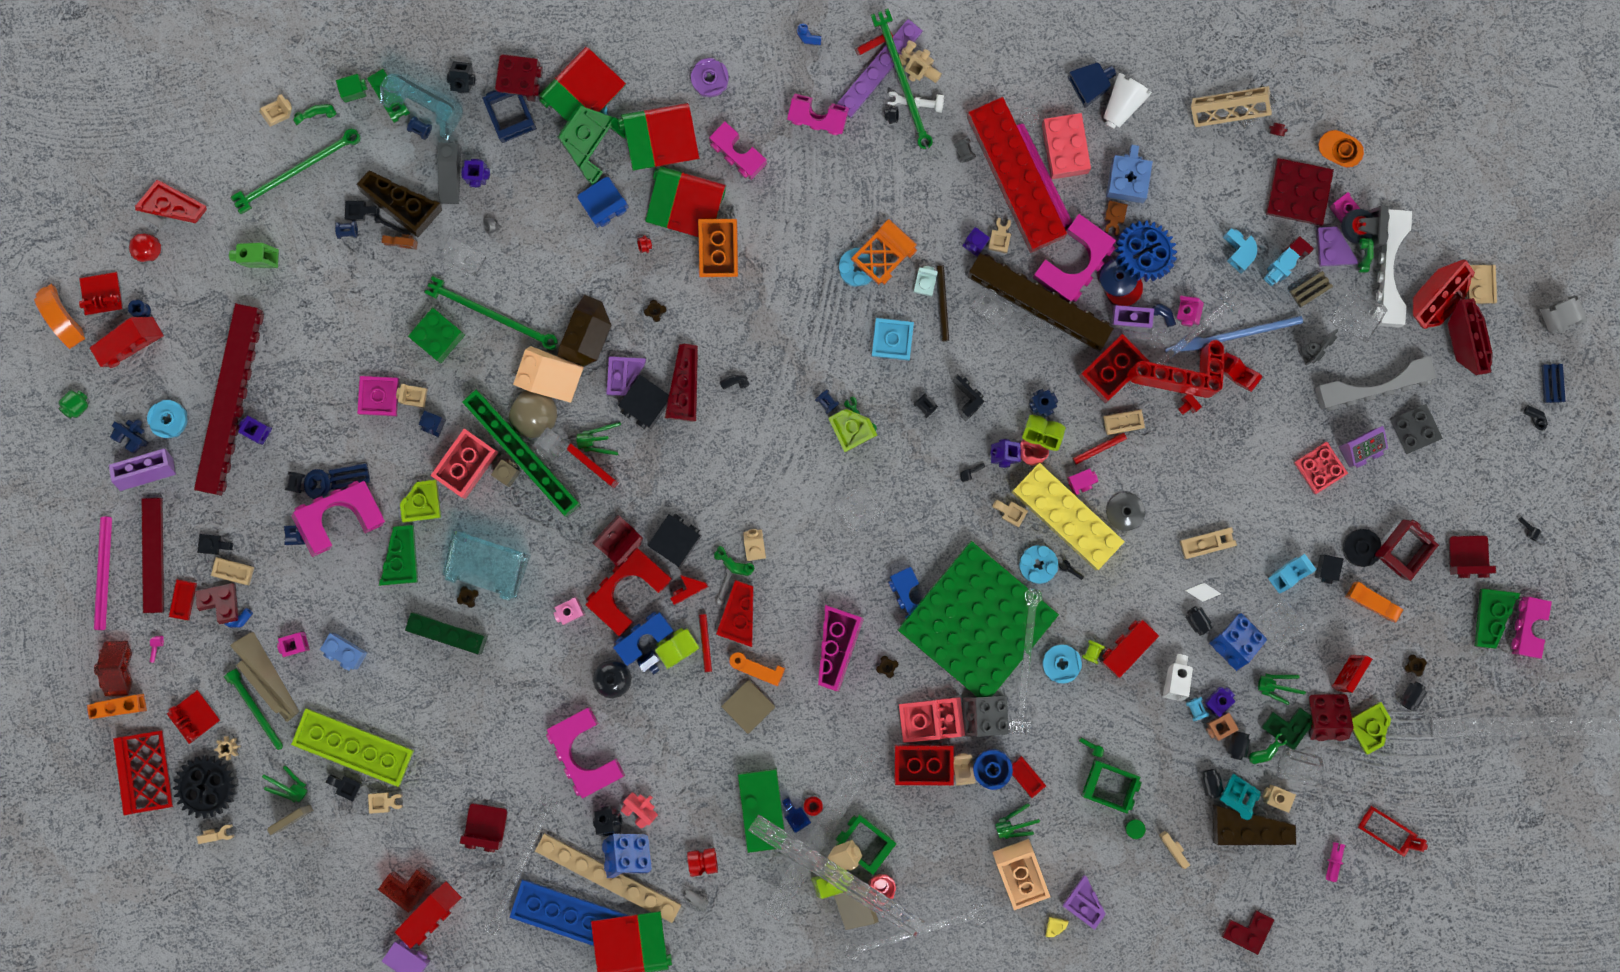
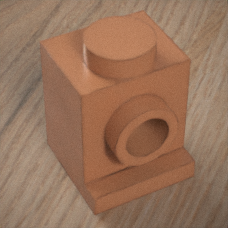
(1228, 726)

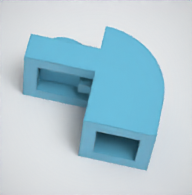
(1245, 250)
(1291, 573)

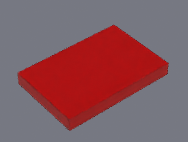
(592, 466)
(1351, 673)

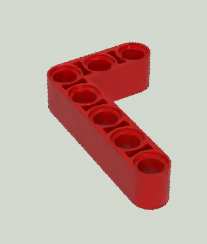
(1184, 377)

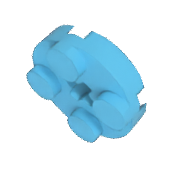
(846, 269)
(162, 409)
(1048, 569)
(1072, 668)

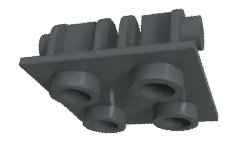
(1313, 352)
(1416, 429)

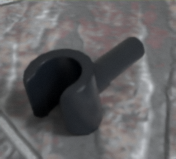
(966, 474)
(1535, 533)
(1071, 570)

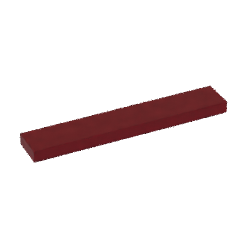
(152, 555)

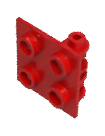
(100, 293)
(193, 717)

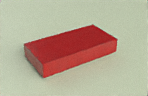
(870, 44)
(182, 600)
(1027, 777)

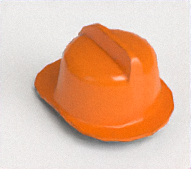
(1341, 148)

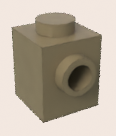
(506, 472)

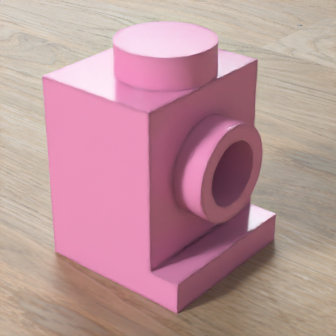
(575, 608)

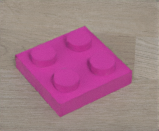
(378, 396)

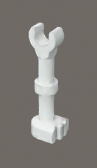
(938, 104)

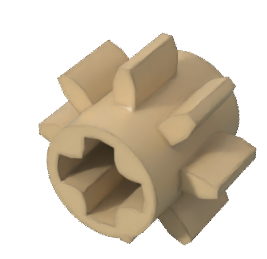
(222, 748)

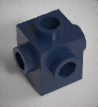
(1036, 405)

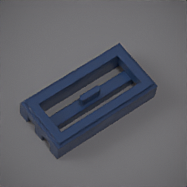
(1560, 378)
(346, 469)

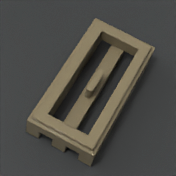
(1325, 280)

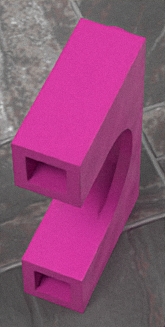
(1097, 245)
(356, 498)
(585, 780)

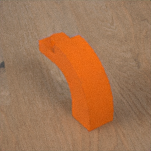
(57, 317)

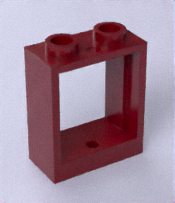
(1429, 546)

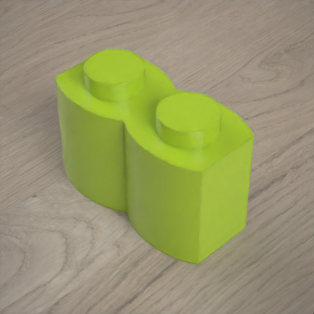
(1044, 432)
(677, 648)

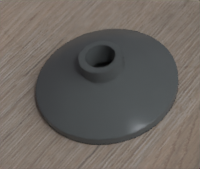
(1116, 514)

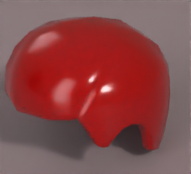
(144, 247)

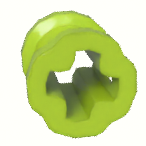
(1093, 652)

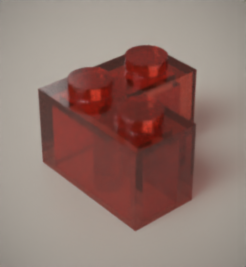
(113, 668)
(404, 892)

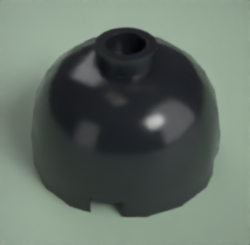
(612, 679)

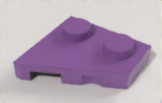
(1333, 248)
(623, 374)
(1085, 904)

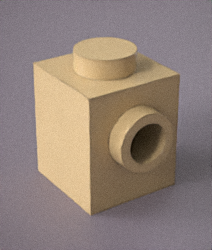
(1278, 798)
(846, 855)

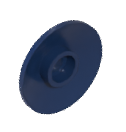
(1112, 284)

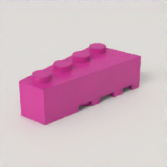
(838, 643)

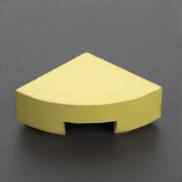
(1055, 926)

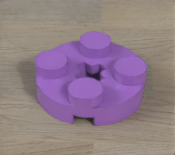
(700, 72)

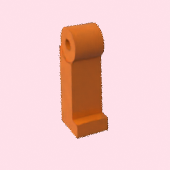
(1374, 602)
(741, 663)
(117, 706)

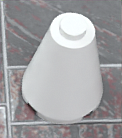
(1124, 101)

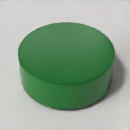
(1135, 829)

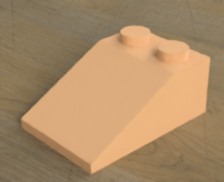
(548, 374)
(1021, 874)

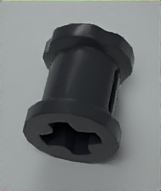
(925, 405)
(294, 482)

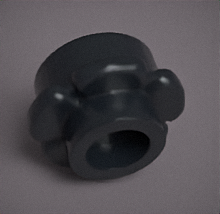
(892, 114)

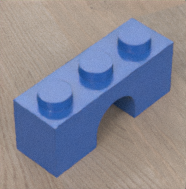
(902, 584)
(628, 646)

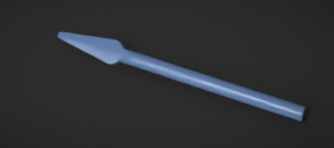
(1198, 342)

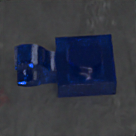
(797, 817)

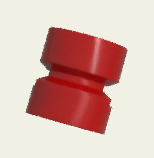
(702, 862)

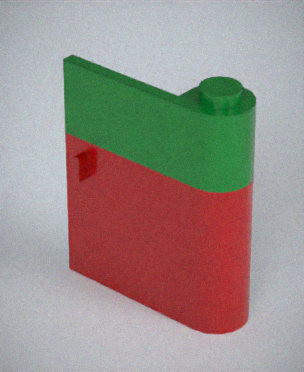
(582, 83)
(659, 136)
(682, 200)
(630, 944)

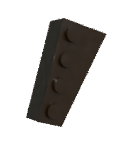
(405, 206)
(1232, 829)

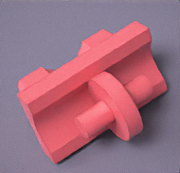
(641, 807)

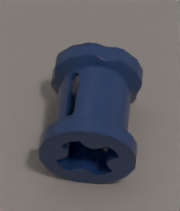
(419, 128)
(339, 229)
(133, 309)
(826, 399)

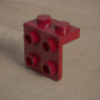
(519, 76)
(618, 540)
(1470, 556)
(1330, 717)
(484, 827)

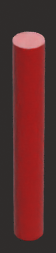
(1099, 448)
(705, 643)

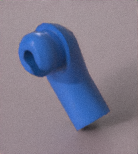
(806, 37)
(242, 619)

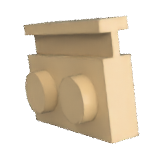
(1483, 284)

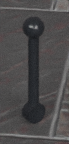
(378, 219)

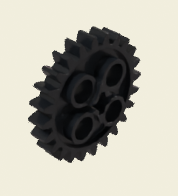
(221, 791)

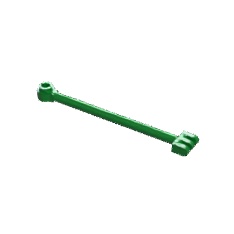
(883, 23)
(244, 200)
(438, 289)

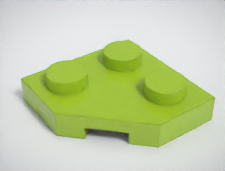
(852, 429)
(421, 502)
(1371, 727)

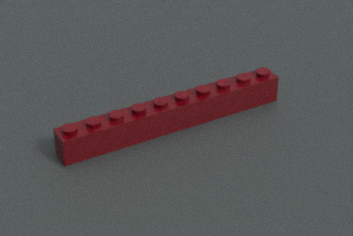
(228, 399)

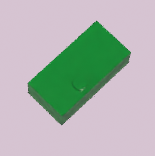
(760, 797)

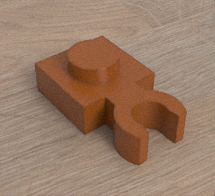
(1115, 214)
(404, 241)

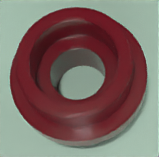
(1278, 129)

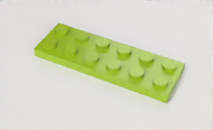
(352, 747)

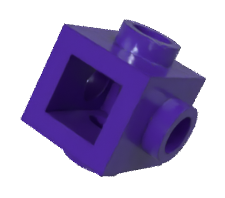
(471, 168)
(1005, 453)

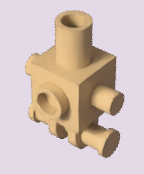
(918, 63)

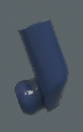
(1166, 312)

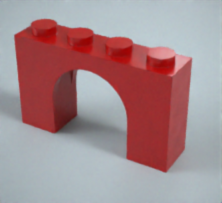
(603, 602)

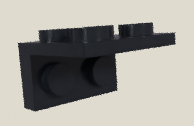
(974, 395)

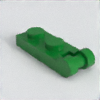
(375, 81)

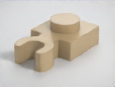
(1000, 239)
(381, 802)

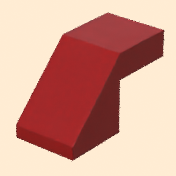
(1239, 373)

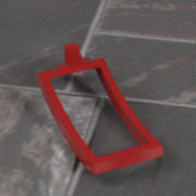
(1408, 844)

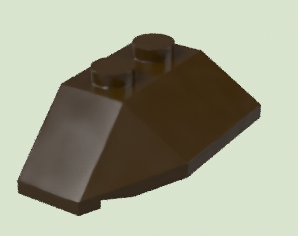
(585, 333)

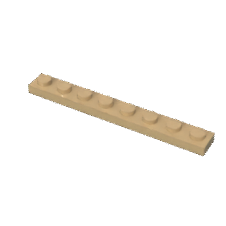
(594, 871)

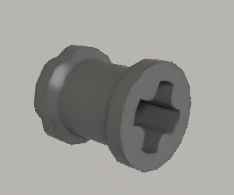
(965, 150)

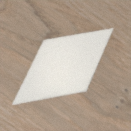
(1203, 592)

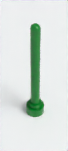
(234, 678)

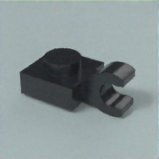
(357, 210)
(211, 544)
(346, 787)

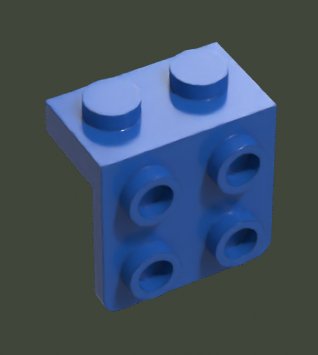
(603, 202)
(1239, 642)
(626, 854)

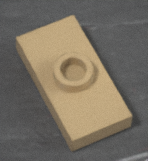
(1124, 422)
(232, 571)
(1175, 849)

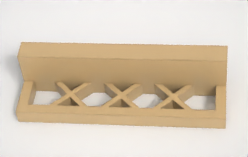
(1228, 100)

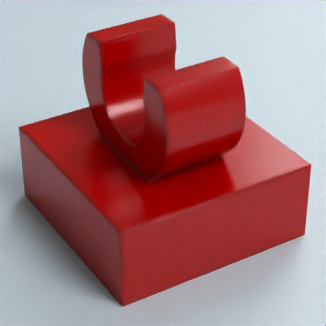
(1190, 403)

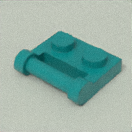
(1234, 795)

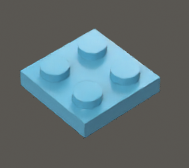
(892, 339)

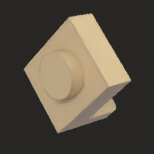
(276, 111)
(411, 395)
(754, 544)
(963, 769)

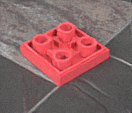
(1320, 468)

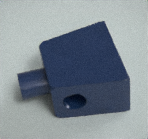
(1091, 82)

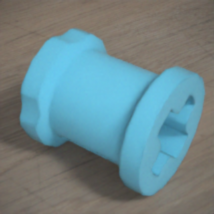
(1197, 709)

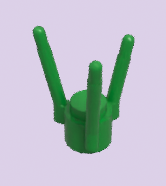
(586, 440)
(1267, 684)
(295, 792)
(1005, 829)

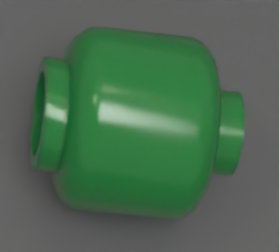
(73, 404)

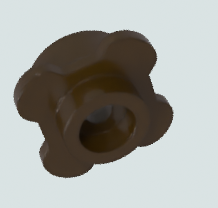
(655, 305)
(472, 596)
(1421, 663)
(882, 669)

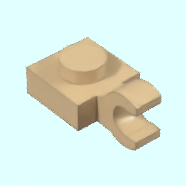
(1012, 513)
(210, 835)

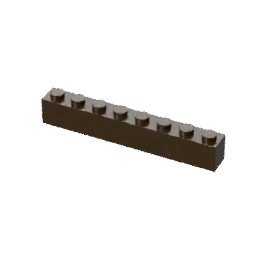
(1040, 302)

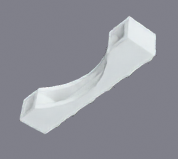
(1397, 228)

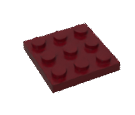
(1299, 192)

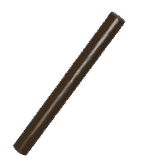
(943, 303)

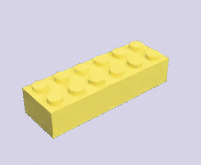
(1067, 517)

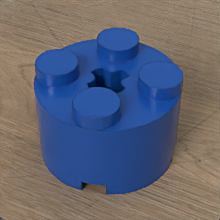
(985, 777)

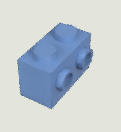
(343, 651)

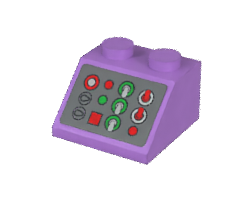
(1365, 446)

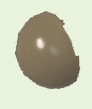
(532, 414)

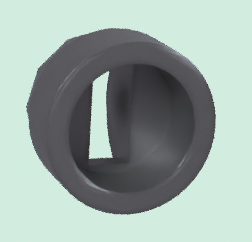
(490, 225)

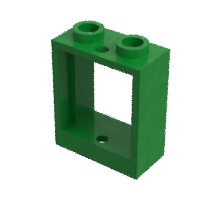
(1092, 779)
(881, 855)

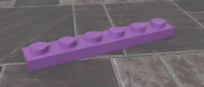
(878, 69)

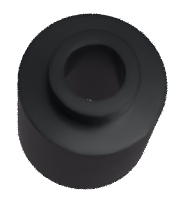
(1198, 620)
(1413, 696)
(1239, 745)
(1212, 783)

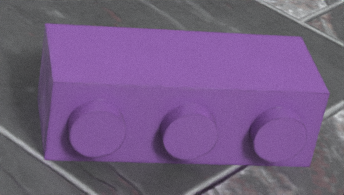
(142, 469)

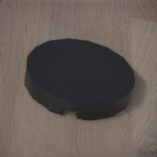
(1361, 547)

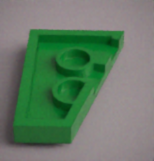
(401, 558)
(1492, 615)

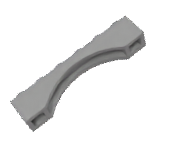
(1337, 393)

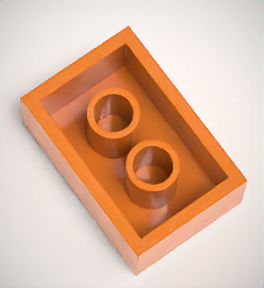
(718, 248)

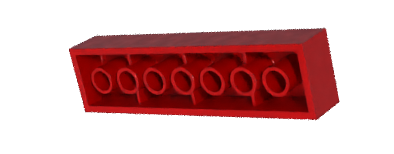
(1016, 175)

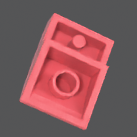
(931, 720)

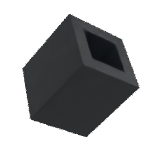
(1329, 568)

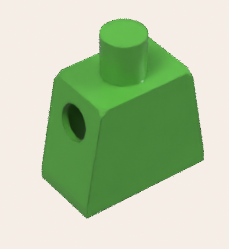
(255, 255)

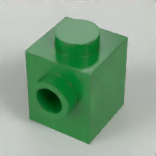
(352, 88)

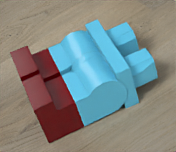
(1287, 260)

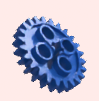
(1155, 266)

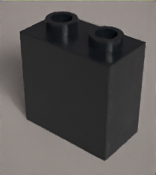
(644, 402)
(675, 540)

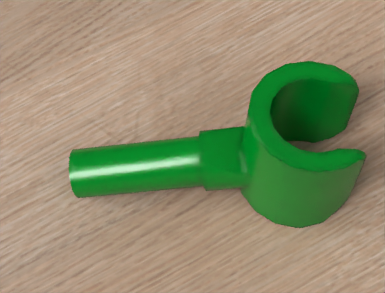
(1097, 750)

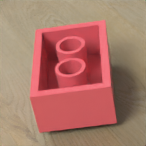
(1066, 146)
(464, 463)

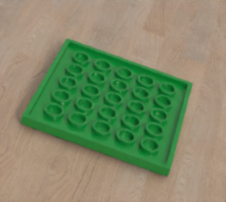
(976, 622)

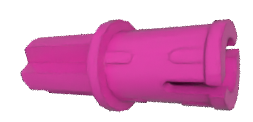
(1335, 862)

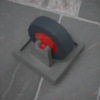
(1366, 225)

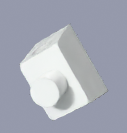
(1178, 687)

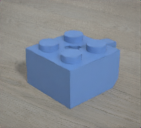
(1134, 167)

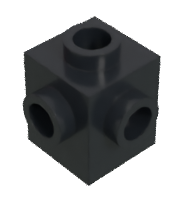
(461, 77)
(607, 821)

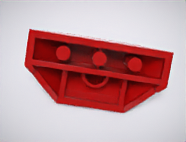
(1441, 294)

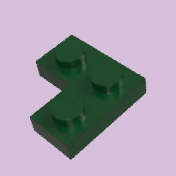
(1292, 730)

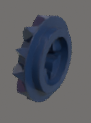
(310, 483)

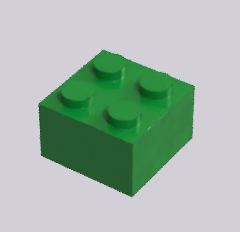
(436, 335)

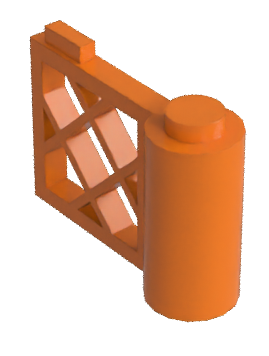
(895, 241)

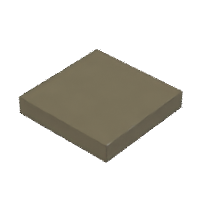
(748, 706)
(289, 819)
(853, 912)

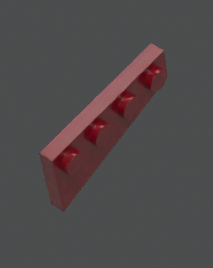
(683, 390)

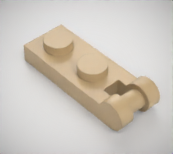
(1207, 543)

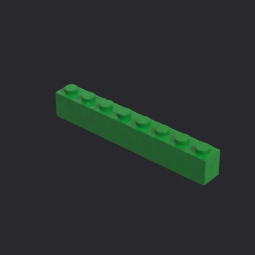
(521, 453)

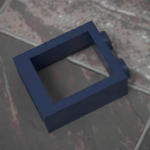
(515, 130)

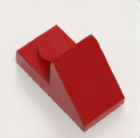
(693, 587)

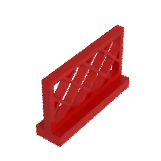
(126, 778)

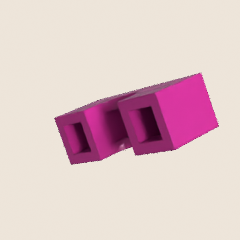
(802, 113)
(748, 163)
(1525, 642)

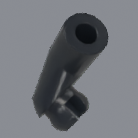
(735, 379)
(1538, 417)

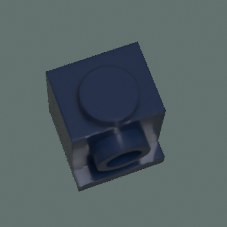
(432, 423)

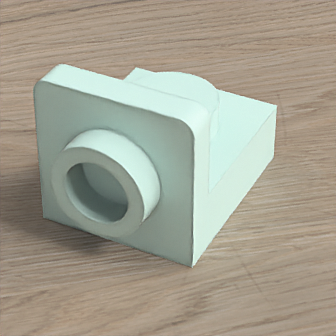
(925, 281)

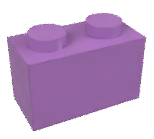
(1132, 316)
(404, 959)

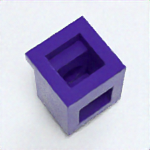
(976, 241)
(261, 434)
(1213, 704)

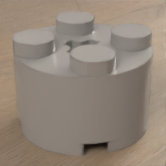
(1562, 314)

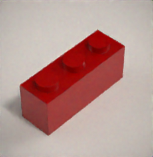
(1129, 648)

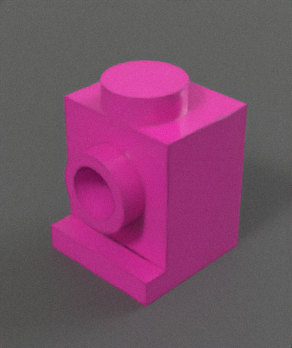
(1339, 206)
(1194, 315)
(1082, 481)
(284, 645)

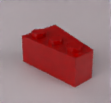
(126, 340)
(427, 915)

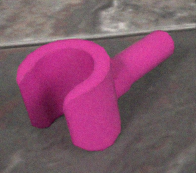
(155, 642)

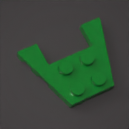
(583, 135)

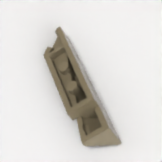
(263, 676)

